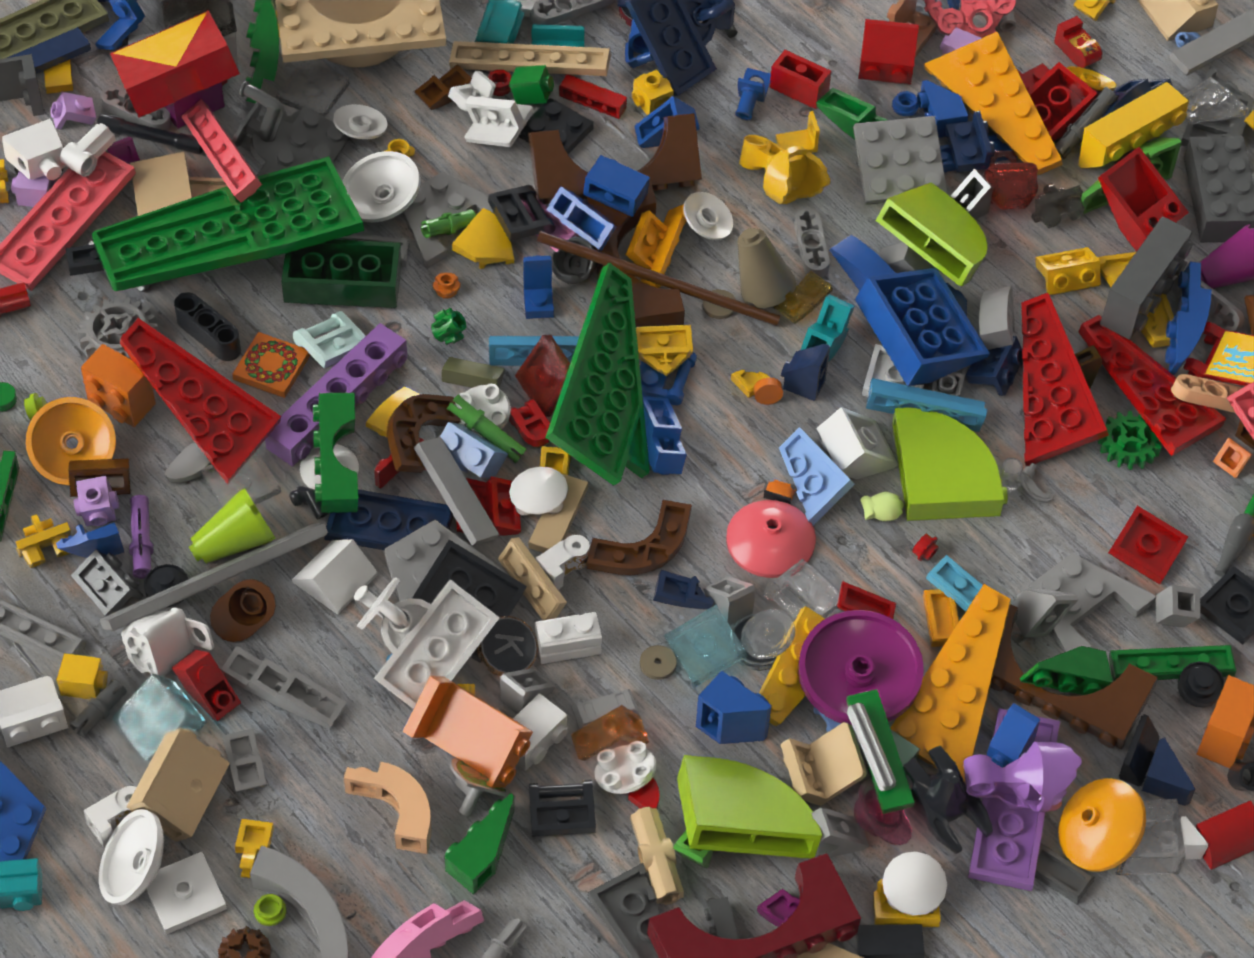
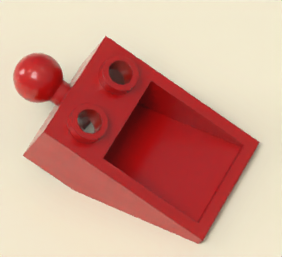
(1139, 195)

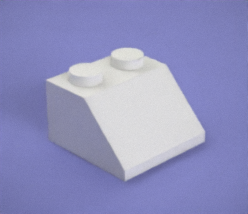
(856, 444)

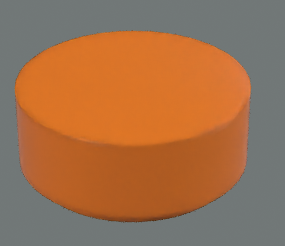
(768, 391)

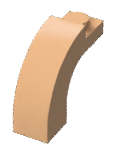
(402, 793)

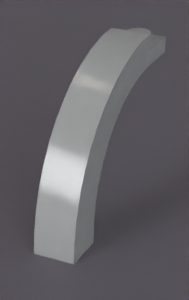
(306, 894)

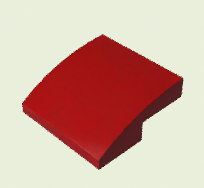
(497, 503)

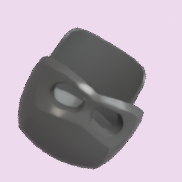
(565, 264)

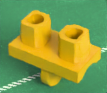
(31, 546)

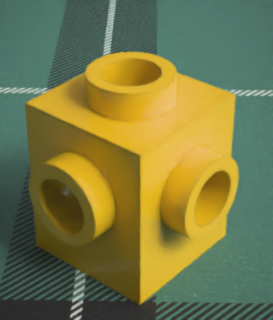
(651, 91)

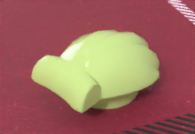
(882, 506)

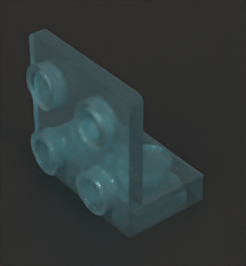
(156, 710)

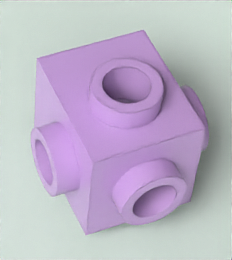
(96, 501)

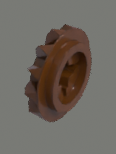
(255, 941)

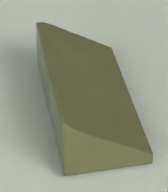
(471, 373)

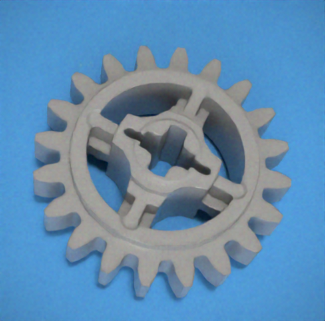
(113, 321)

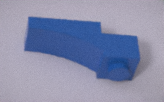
(663, 436)

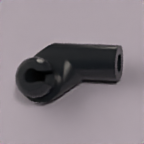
(307, 496)

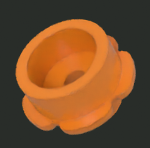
(446, 290)

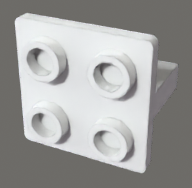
(496, 120)

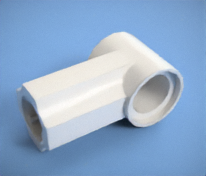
(84, 155)

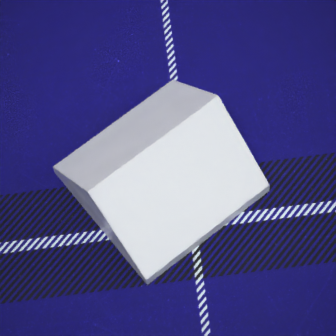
(336, 574)

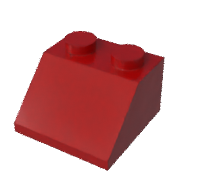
(888, 51)

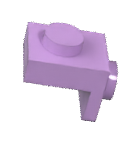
(72, 108)

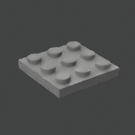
(898, 156)

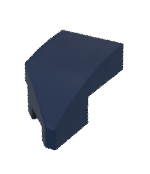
(680, 591)

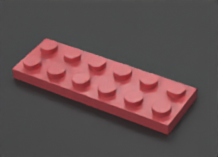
(60, 220)

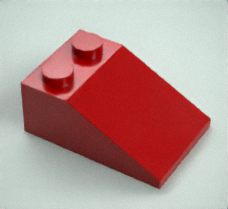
(1060, 99)

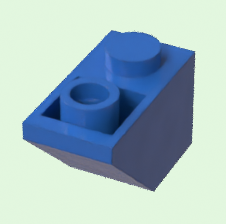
(942, 104)

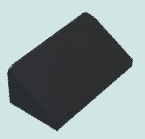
(1140, 752)

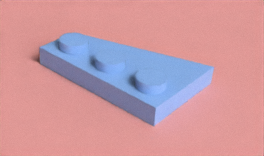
(815, 475)

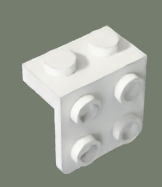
(30, 711)

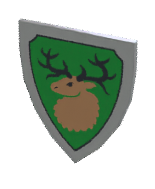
(472, 784)

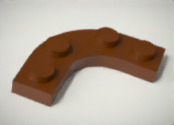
(405, 426)
(648, 553)

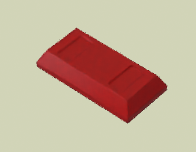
(859, 599)

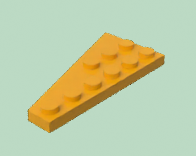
(992, 85)
(958, 683)

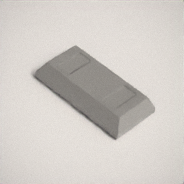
(593, 709)

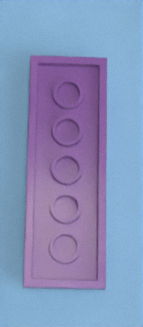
(1013, 848)

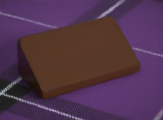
(115, 470)

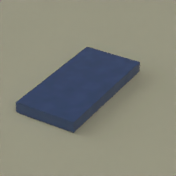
(384, 519)

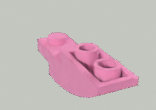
(429, 931)

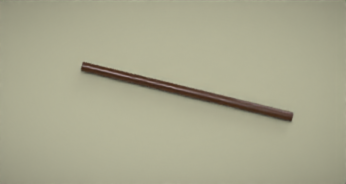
(659, 278)

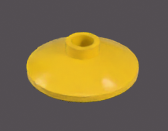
(1093, 79)

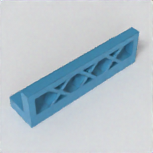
(515, 349)
(887, 396)

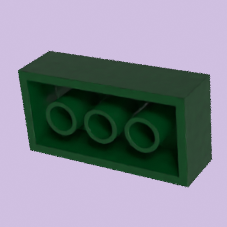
(343, 274)

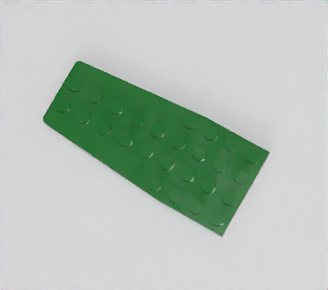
(216, 230)

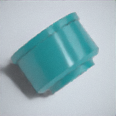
(500, 22)

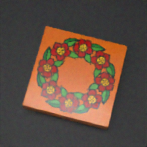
(271, 364)

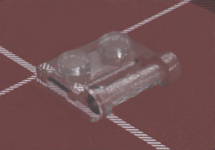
(807, 587)

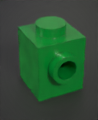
(531, 84)

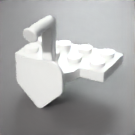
(433, 639)

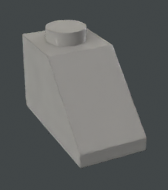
(1041, 610)

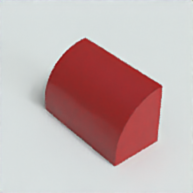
(1228, 834)

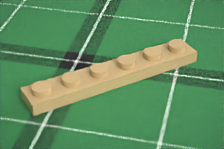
(509, 56)

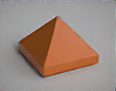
(1232, 458)

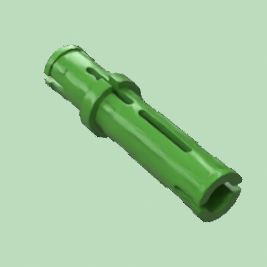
(476, 420)

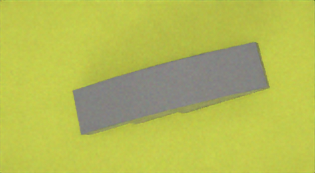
(283, 689)

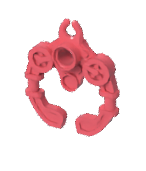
(950, 18)

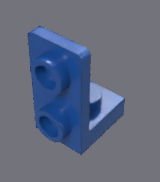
(129, 17)
(538, 287)

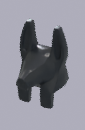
(945, 798)

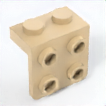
(824, 766)

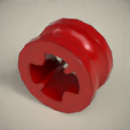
(500, 76)

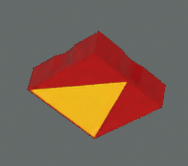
(174, 63)

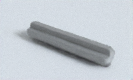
(871, 747)

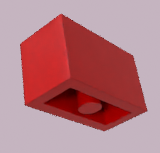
(799, 78)

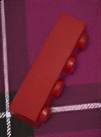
(593, 96)

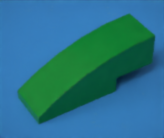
(847, 110)

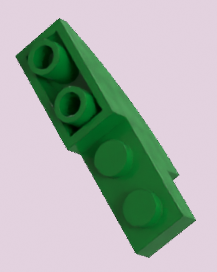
(265, 37)

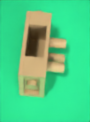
(179, 783)

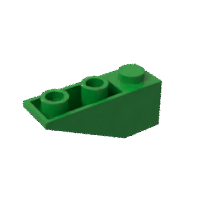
(1074, 671)
(479, 852)

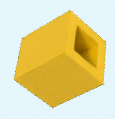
(81, 676)

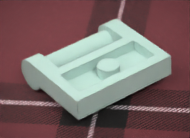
(331, 346)

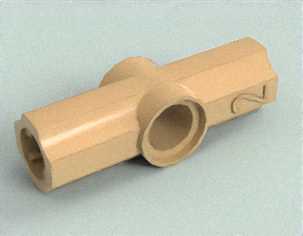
(657, 855)

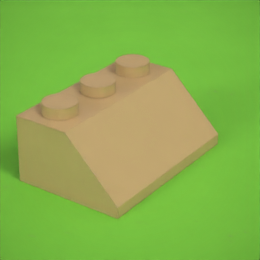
(1180, 15)

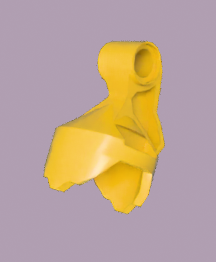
(788, 172)

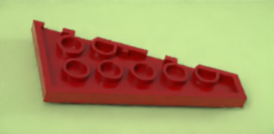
(1149, 389)
(1055, 393)
(211, 408)

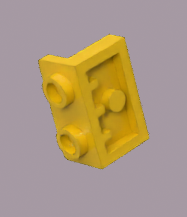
(1069, 270)

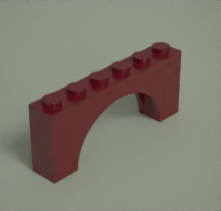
(820, 918)

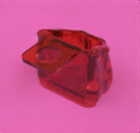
(1012, 182)

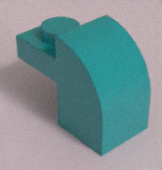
(830, 325)

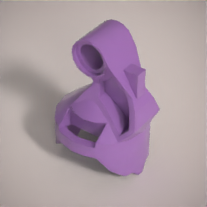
(1032, 781)

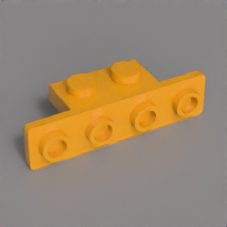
(656, 240)

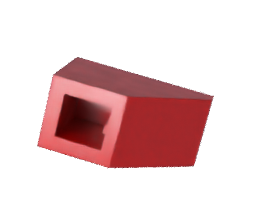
(206, 684)

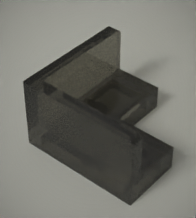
(181, 10)

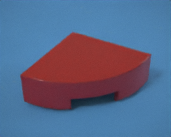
(646, 796)

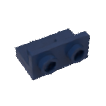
(970, 144)
(998, 368)

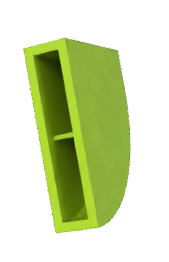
(936, 230)
(944, 468)
(743, 810)

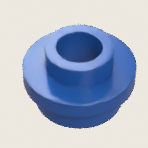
(905, 103)

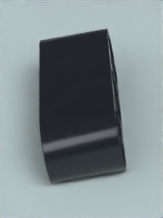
(207, 326)

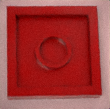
(1148, 544)

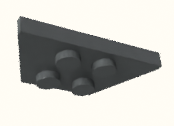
(1220, 128)

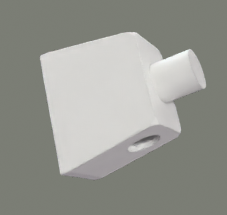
(35, 150)

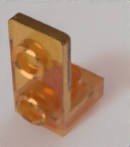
(608, 730)

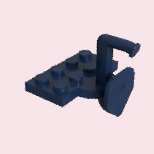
(678, 37)

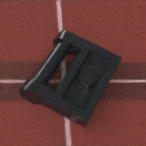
(514, 216)
(563, 816)

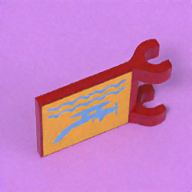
(1229, 359)

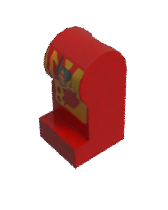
(1077, 43)

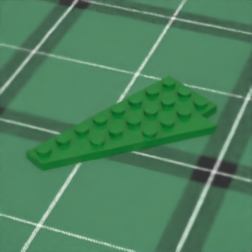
(601, 399)

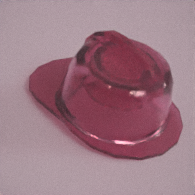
(891, 827)

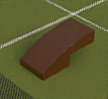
(435, 91)

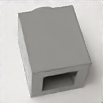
(1178, 606)

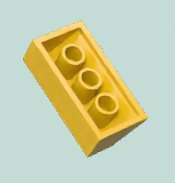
(1132, 126)

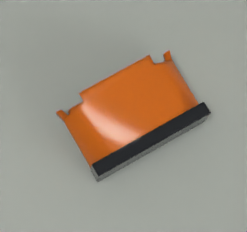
(779, 491)

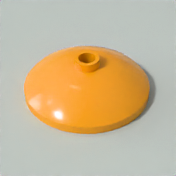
(57, 424)
(1111, 832)

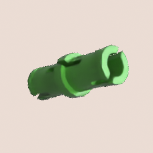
(447, 223)

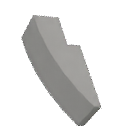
(997, 317)

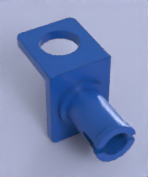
(751, 92)

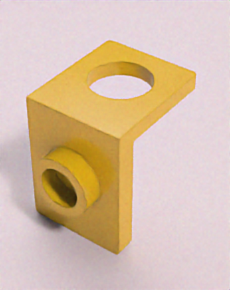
(805, 138)

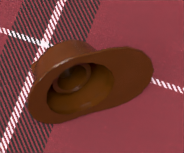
(242, 610)

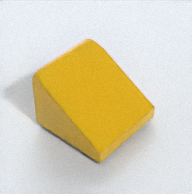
(556, 459)

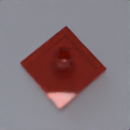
(544, 374)

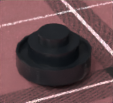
(162, 578)
(1200, 684)

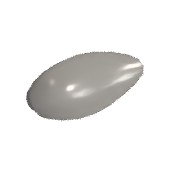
(187, 465)

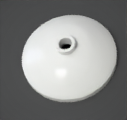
(382, 185)
(131, 857)

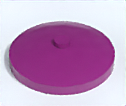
(857, 655)

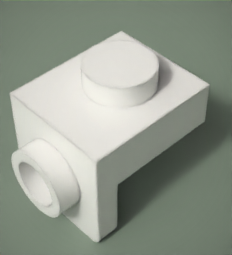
(479, 86)

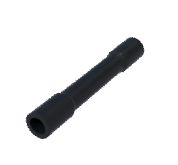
(178, 140)

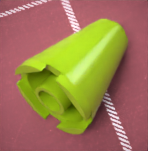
(231, 530)

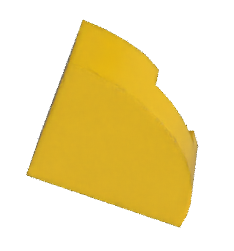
(746, 380)

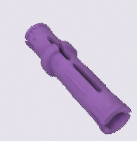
(141, 563)

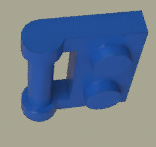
(654, 381)

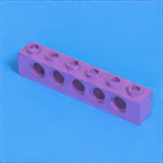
(356, 373)

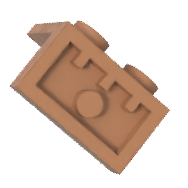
(906, 12)

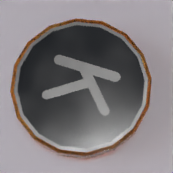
(508, 646)

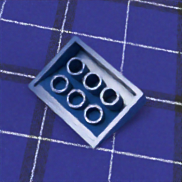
(920, 325)

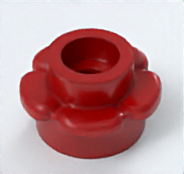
(926, 547)

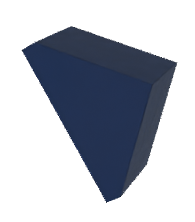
(1167, 777)

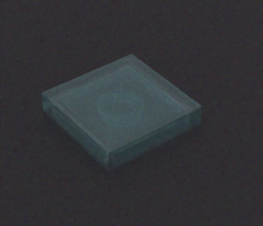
(705, 645)

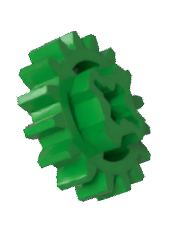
(1129, 441)

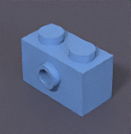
(472, 451)

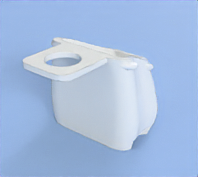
(163, 640)

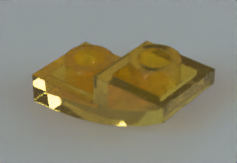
(805, 298)

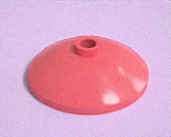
(768, 550)

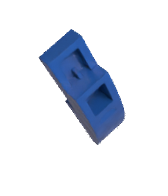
(1190, 318)

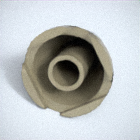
(762, 270)

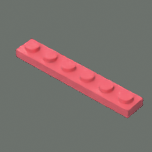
(221, 151)

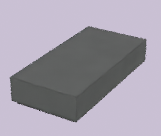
(1062, 874)

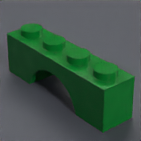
(337, 483)

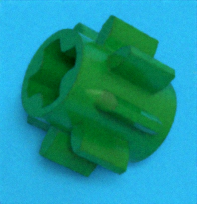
(448, 326)

